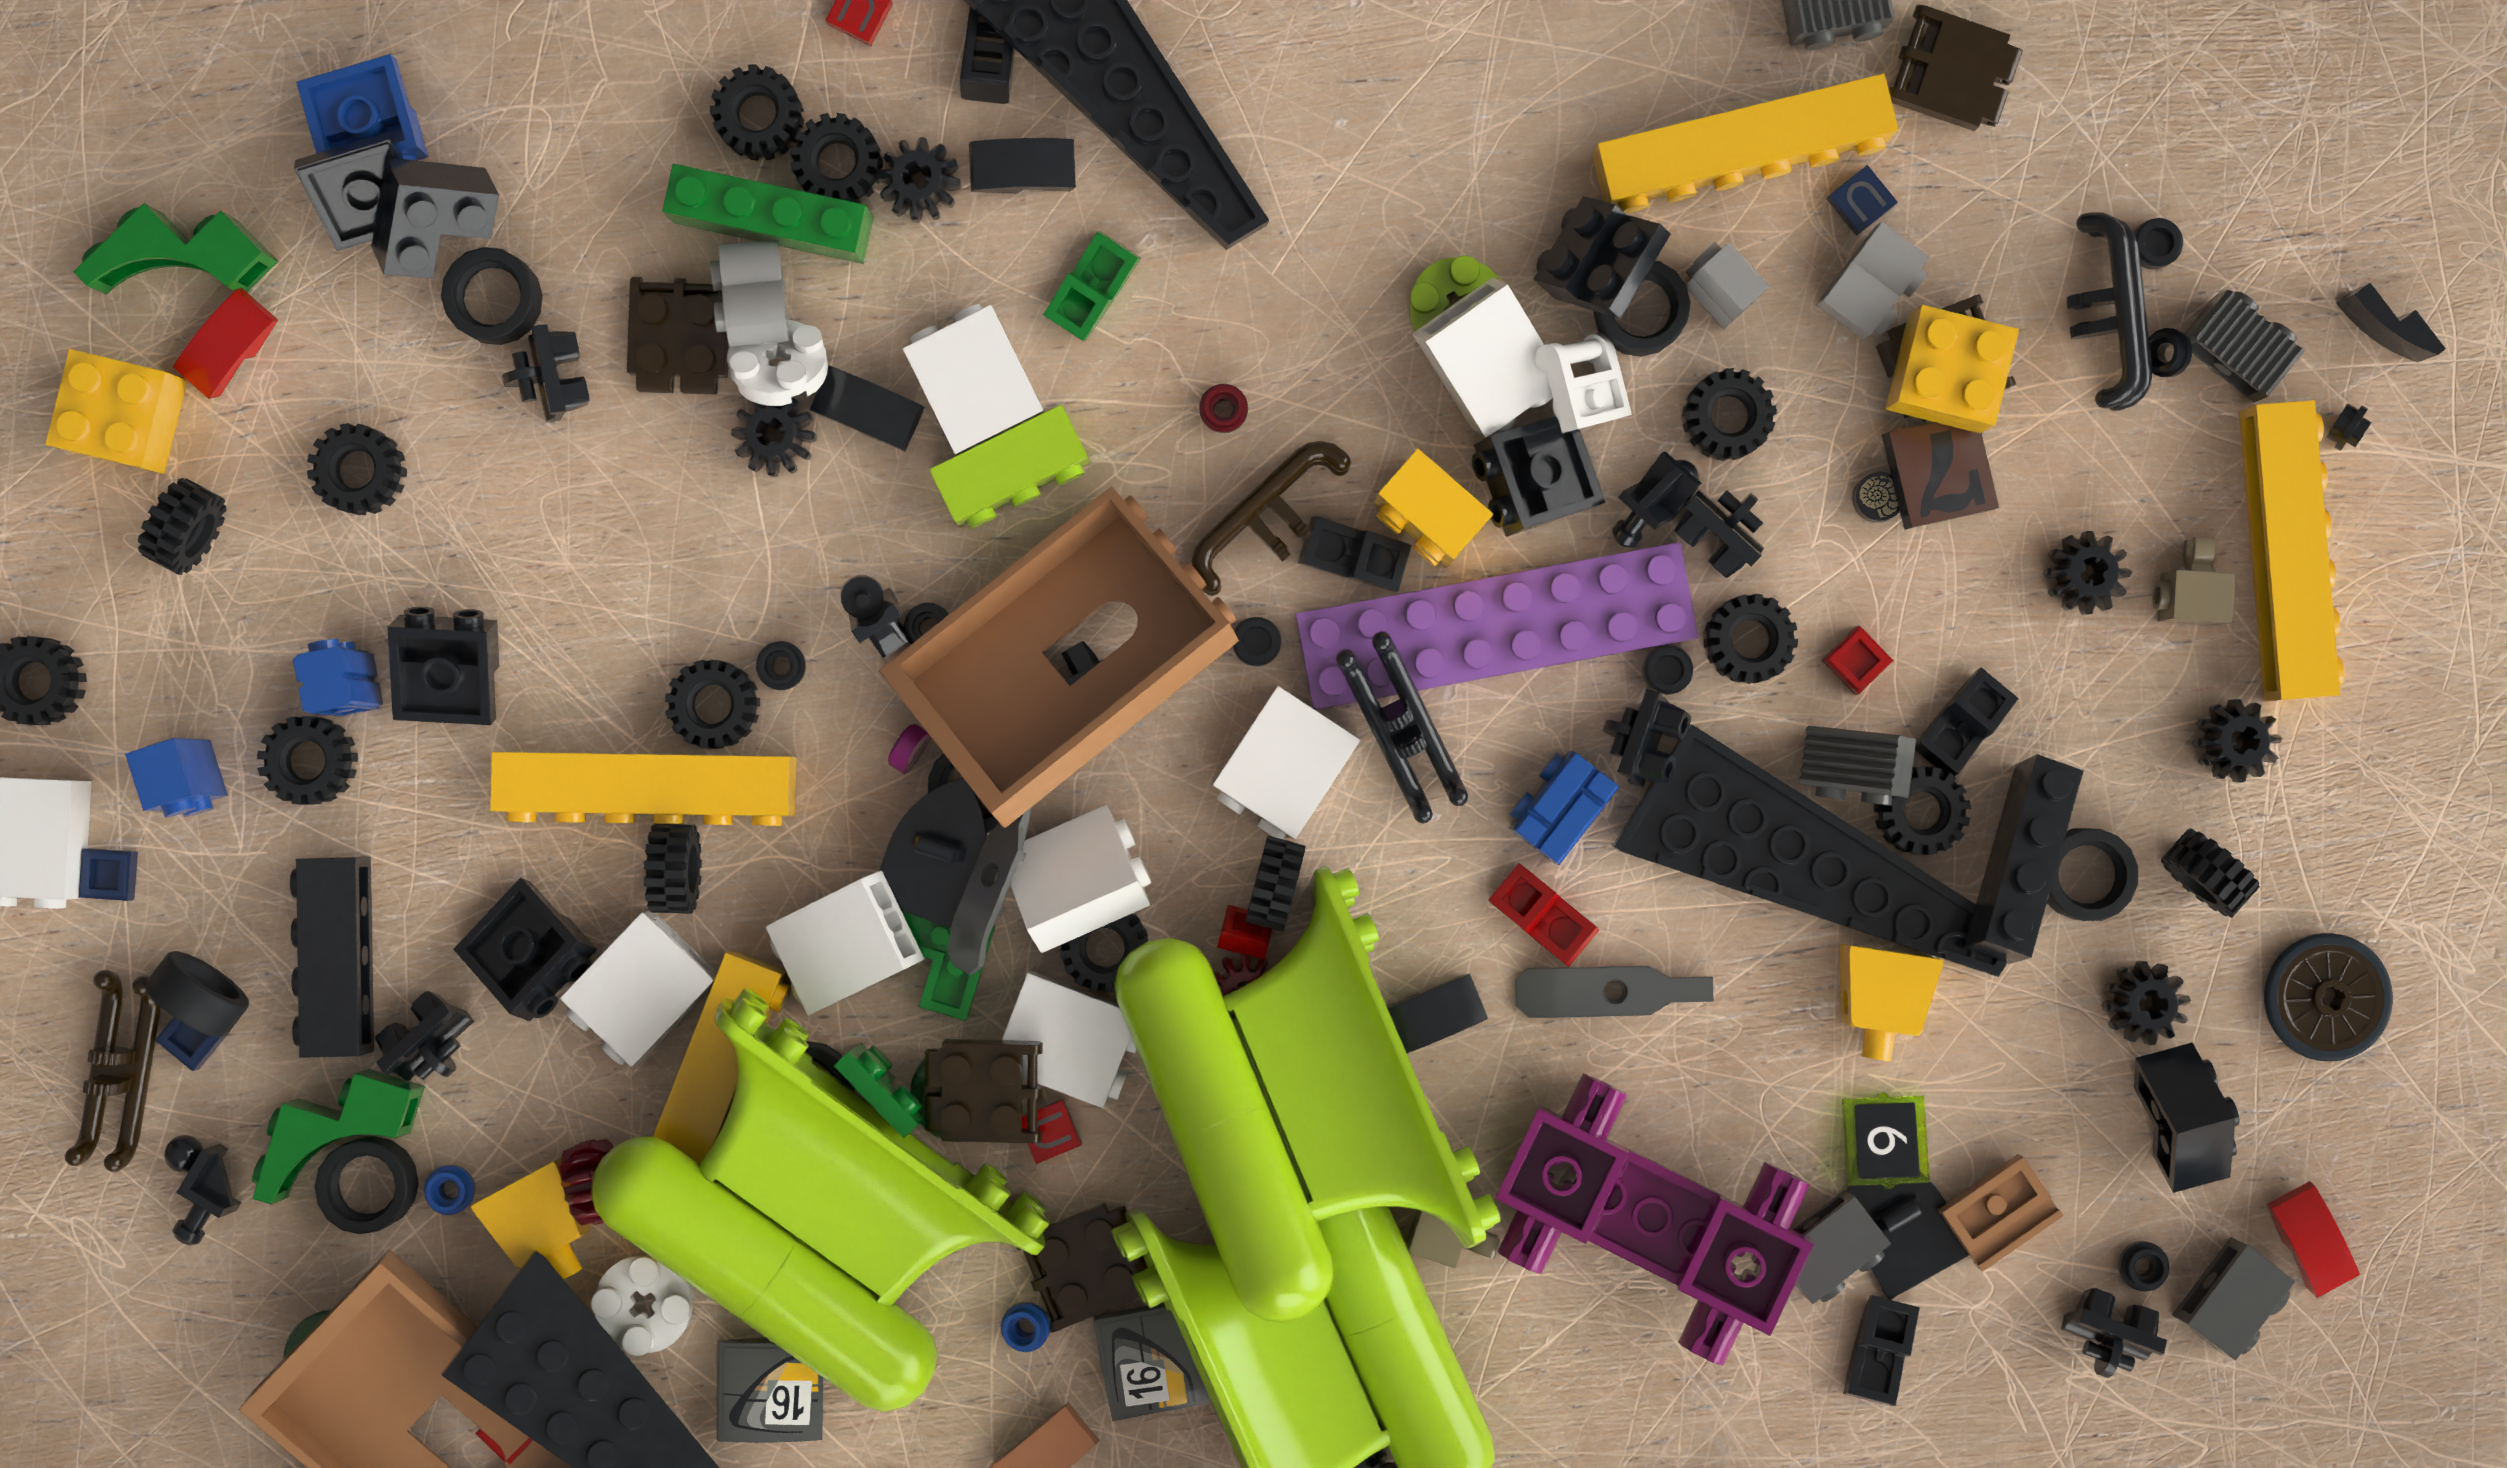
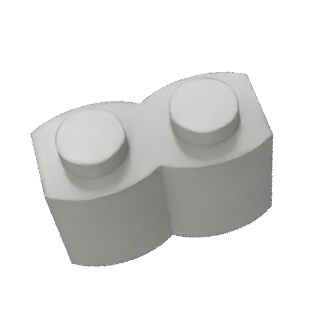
(1873, 282)
(1724, 283)
(751, 293)

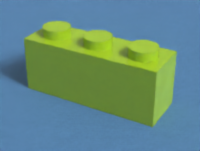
(1011, 468)

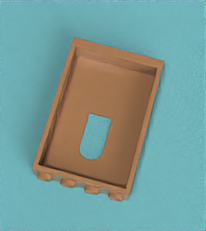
(1001, 703)
(371, 1375)

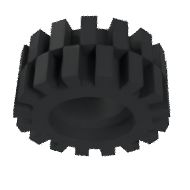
(736, 92)
(833, 131)
(1750, 393)
(329, 459)
(181, 526)
(1780, 635)
(63, 684)
(683, 697)
(278, 760)
(1947, 827)
(672, 868)
(2210, 872)
(1275, 883)
(1094, 976)

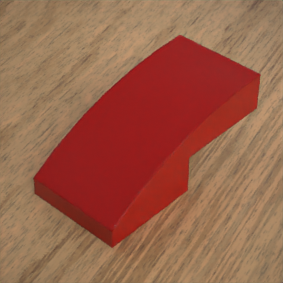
(224, 341)
(1543, 915)
(2313, 1238)

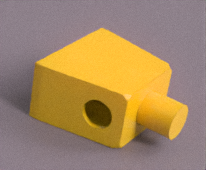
(1885, 994)
(532, 1218)

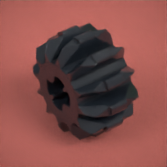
(908, 195)
(774, 452)
(2073, 561)
(2253, 732)
(2164, 1007)

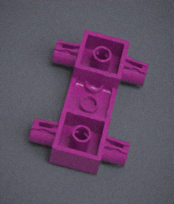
(1655, 1219)

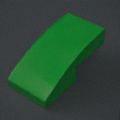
(1092, 286)

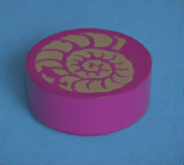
(908, 748)

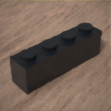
(2023, 859)
(333, 957)

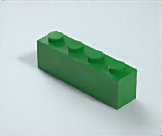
(768, 213)

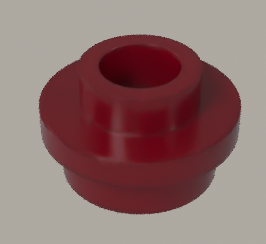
(1219, 393)

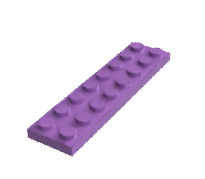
(1504, 623)

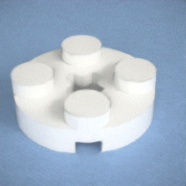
(775, 385)
(635, 1331)

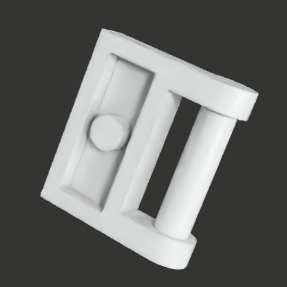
(1587, 398)

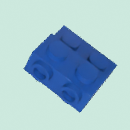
(361, 104)

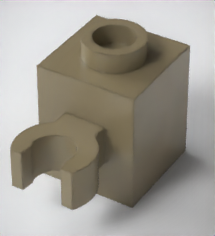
(2196, 592)
(1437, 1242)

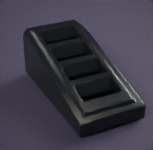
(984, 79)

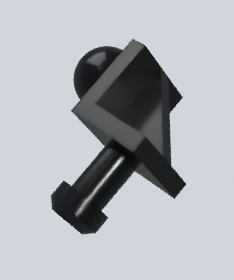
(1656, 498)
(204, 1185)

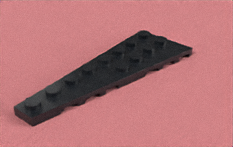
(1126, 88)
(1765, 839)
(567, 1382)

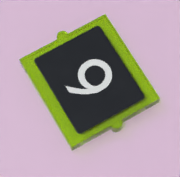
(1885, 1140)

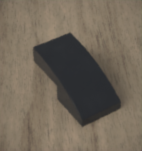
(1022, 165)
(2403, 335)
(867, 408)
(1355, 554)
(1965, 722)
(1437, 1013)
(1880, 1350)

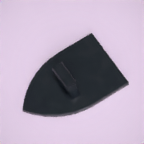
(935, 852)
(1917, 1234)

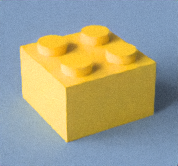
(1952, 369)
(116, 411)
(1430, 509)

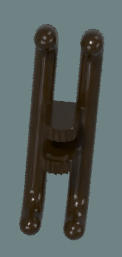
(1263, 496)
(117, 1072)

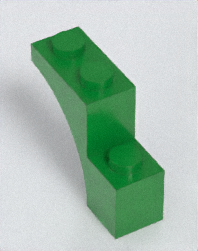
(151, 241)
(300, 1129)

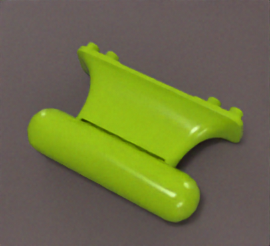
(1292, 1101)
(811, 1214)
(1340, 1380)

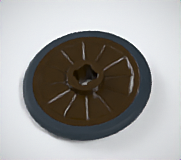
(2355, 1013)

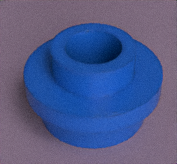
(435, 1193)
(1015, 1336)

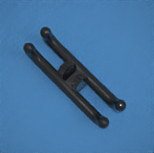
(2129, 307)
(1402, 727)

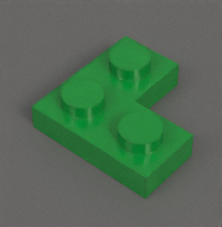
(947, 987)
(871, 1077)

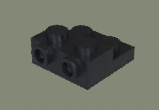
(1600, 257)
(1536, 475)
(443, 666)
(526, 951)

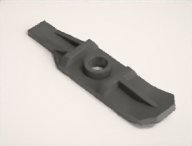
(983, 896)
(1582, 991)

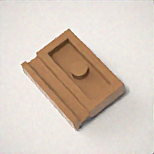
(2000, 1212)

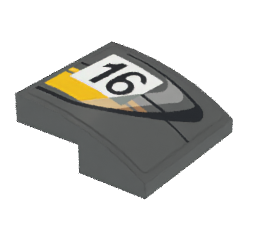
(1146, 1363)
(766, 1394)

